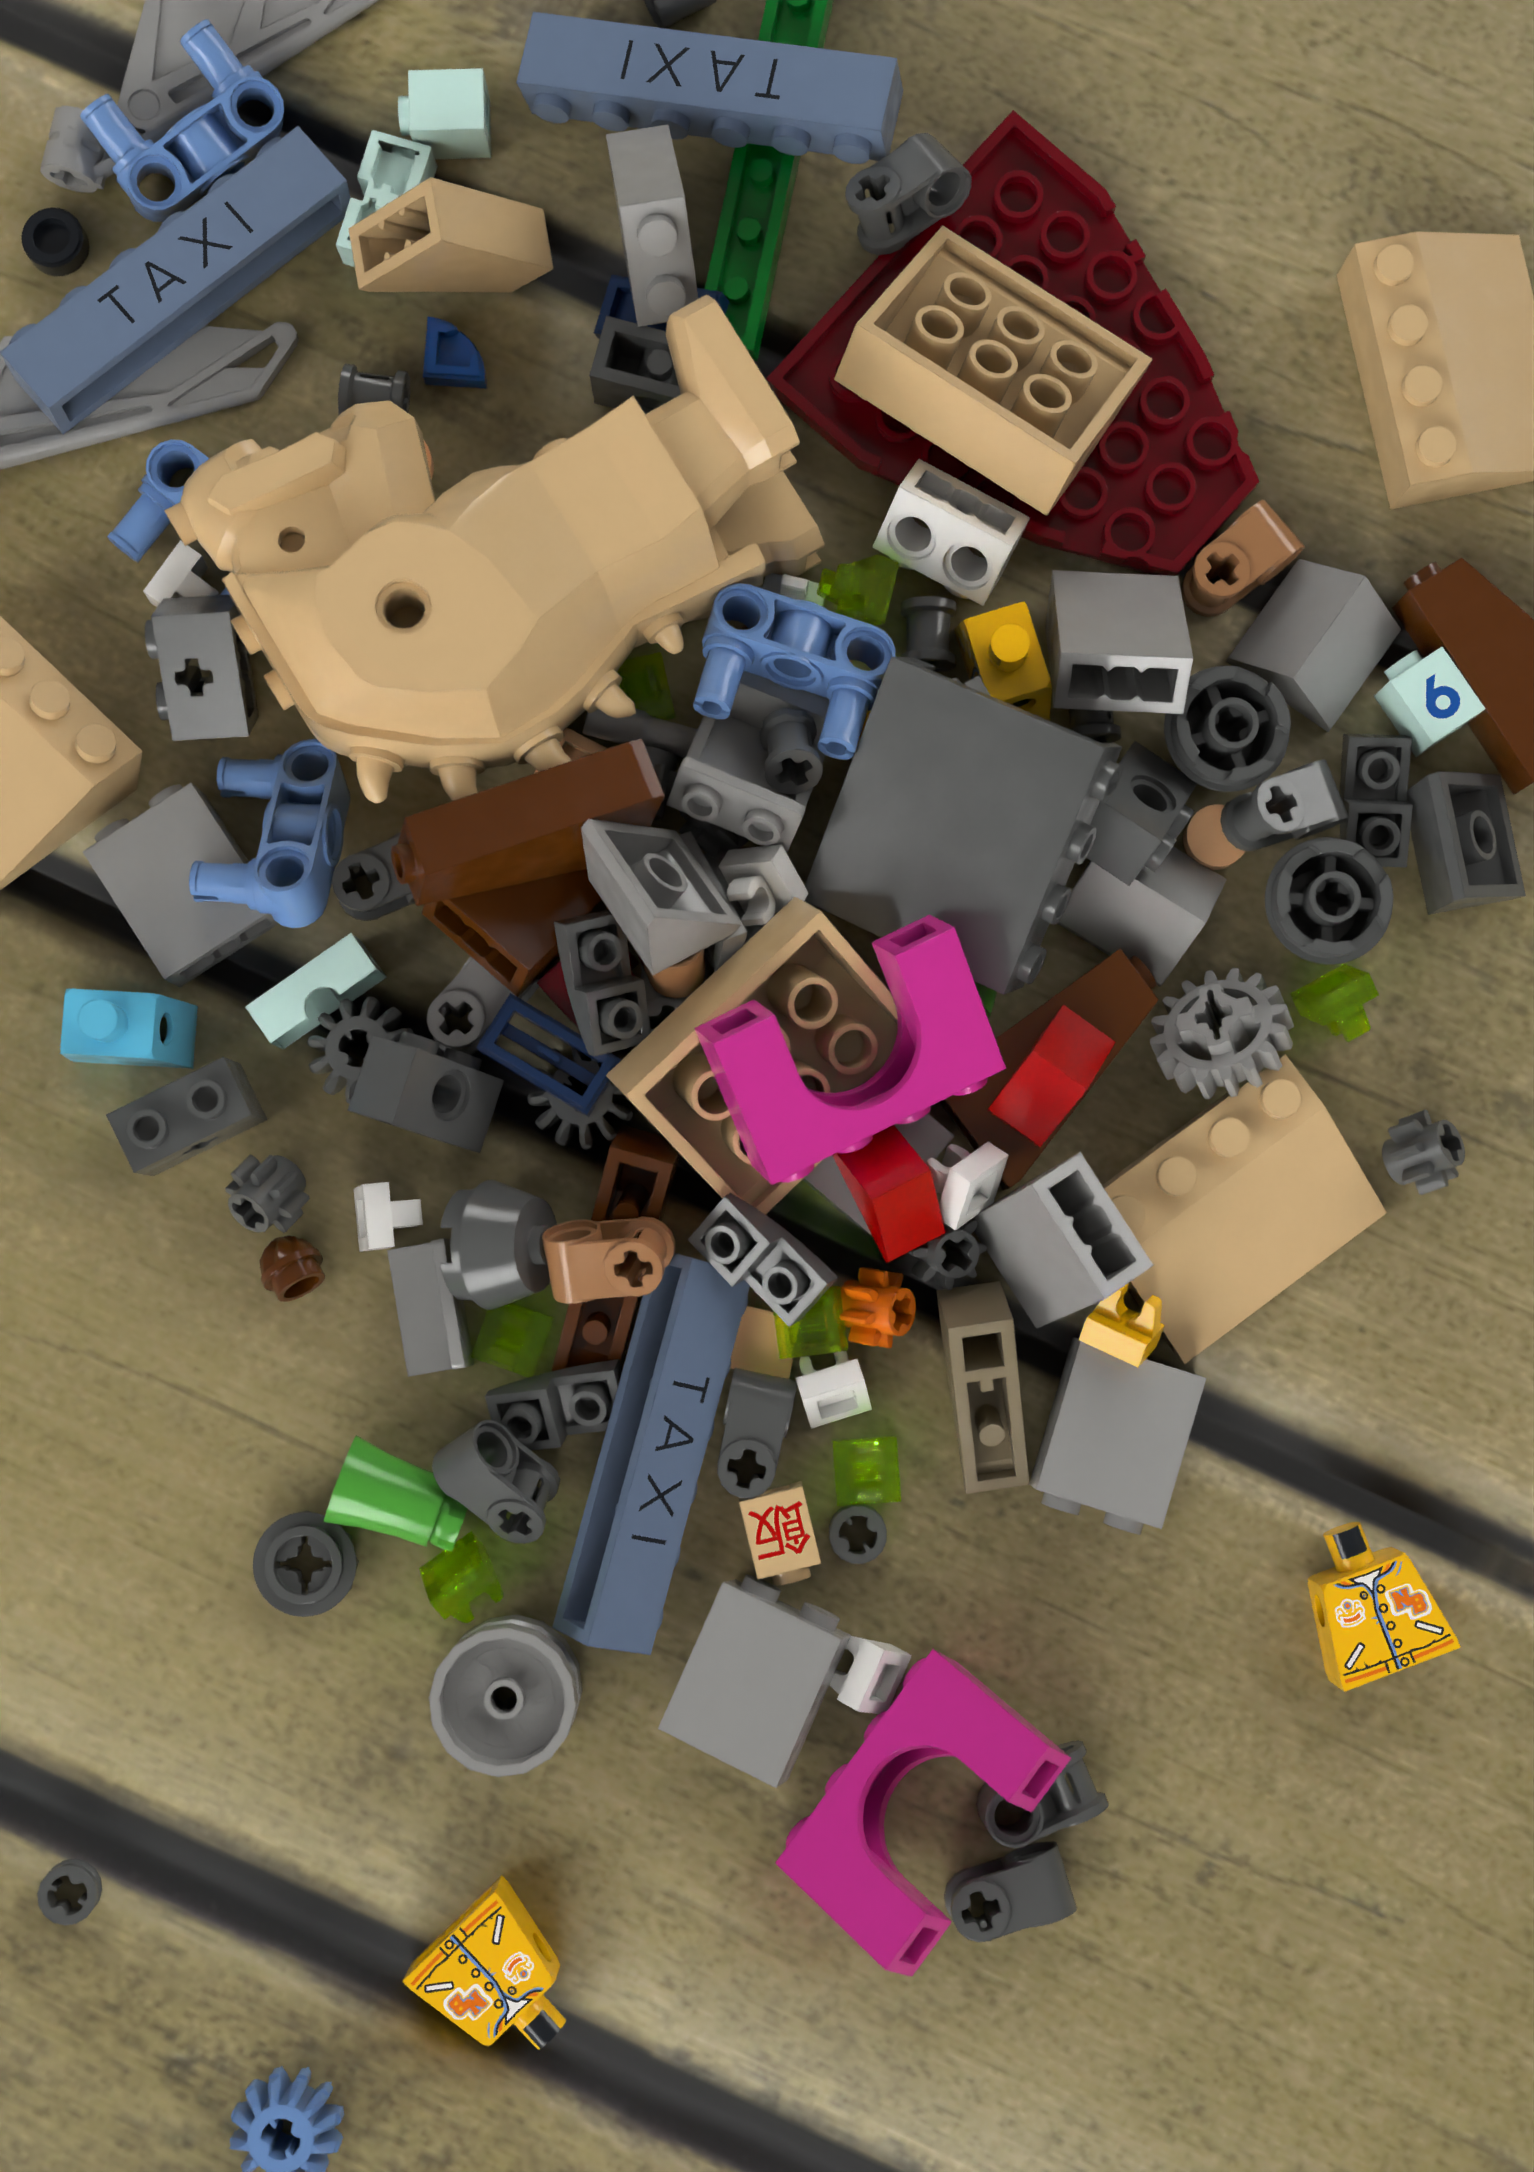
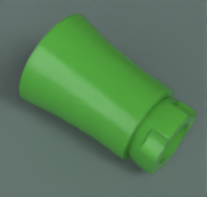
(393, 1498)

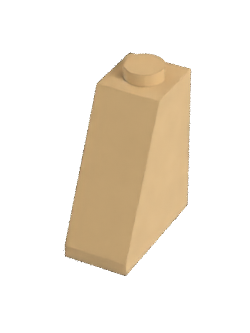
(450, 242)

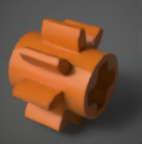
(877, 1307)

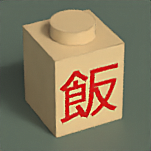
(780, 1534)

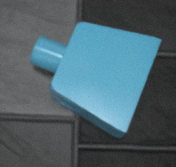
(126, 1028)

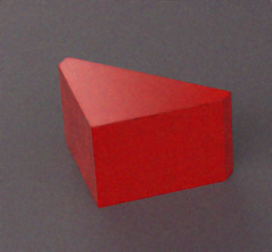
(1052, 1076)
(893, 1193)

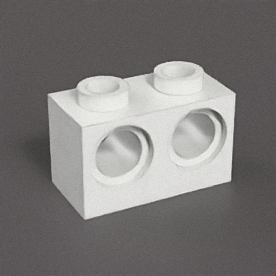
(956, 520)

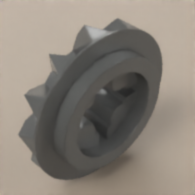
(284, 1585)

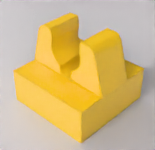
(1122, 1330)

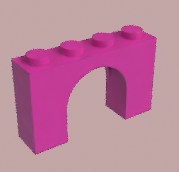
(938, 1052)
(841, 1847)

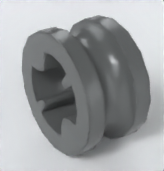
(841, 1544)
(61, 1910)

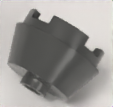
(1229, 730)
(1328, 900)
(496, 1244)

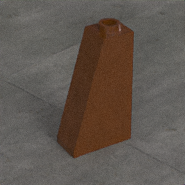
(1491, 648)
(524, 826)
(1110, 997)

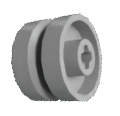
(515, 1733)

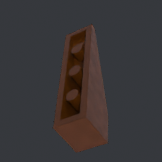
(632, 1186)

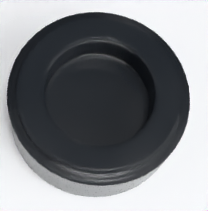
(55, 241)

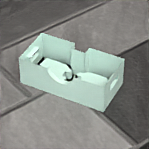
(386, 172)
(317, 987)

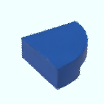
(451, 357)

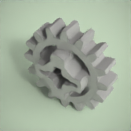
(1222, 1033)

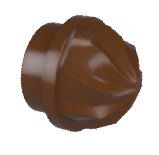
(291, 1268)

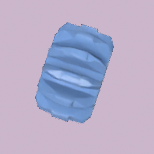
(303, 2106)

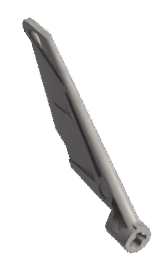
(166, 83)
(183, 385)

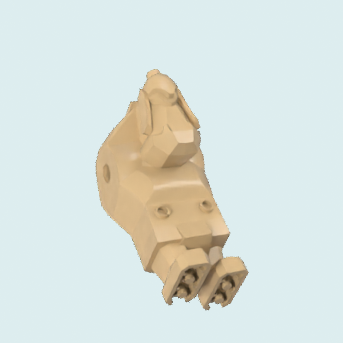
(517, 595)

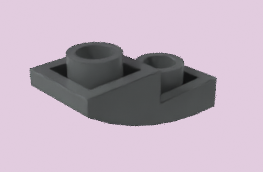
(1376, 795)
(599, 983)
(770, 1259)
(557, 1403)

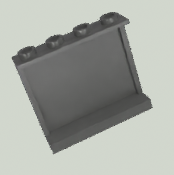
(962, 818)

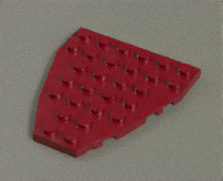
(1170, 456)

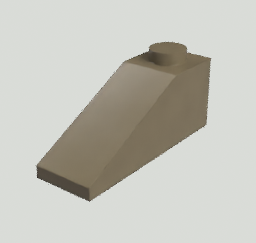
(984, 1386)

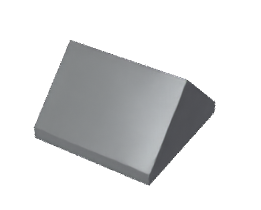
(1318, 639)
(655, 891)
(1150, 917)

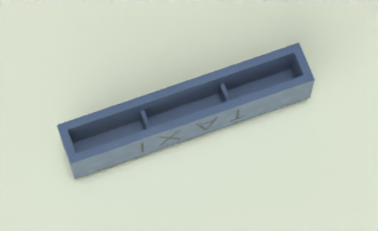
(711, 87)
(178, 279)
(651, 1458)

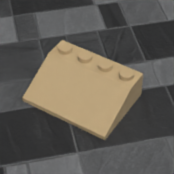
(1444, 360)
(991, 368)
(57, 758)
(831, 1016)
(1240, 1206)

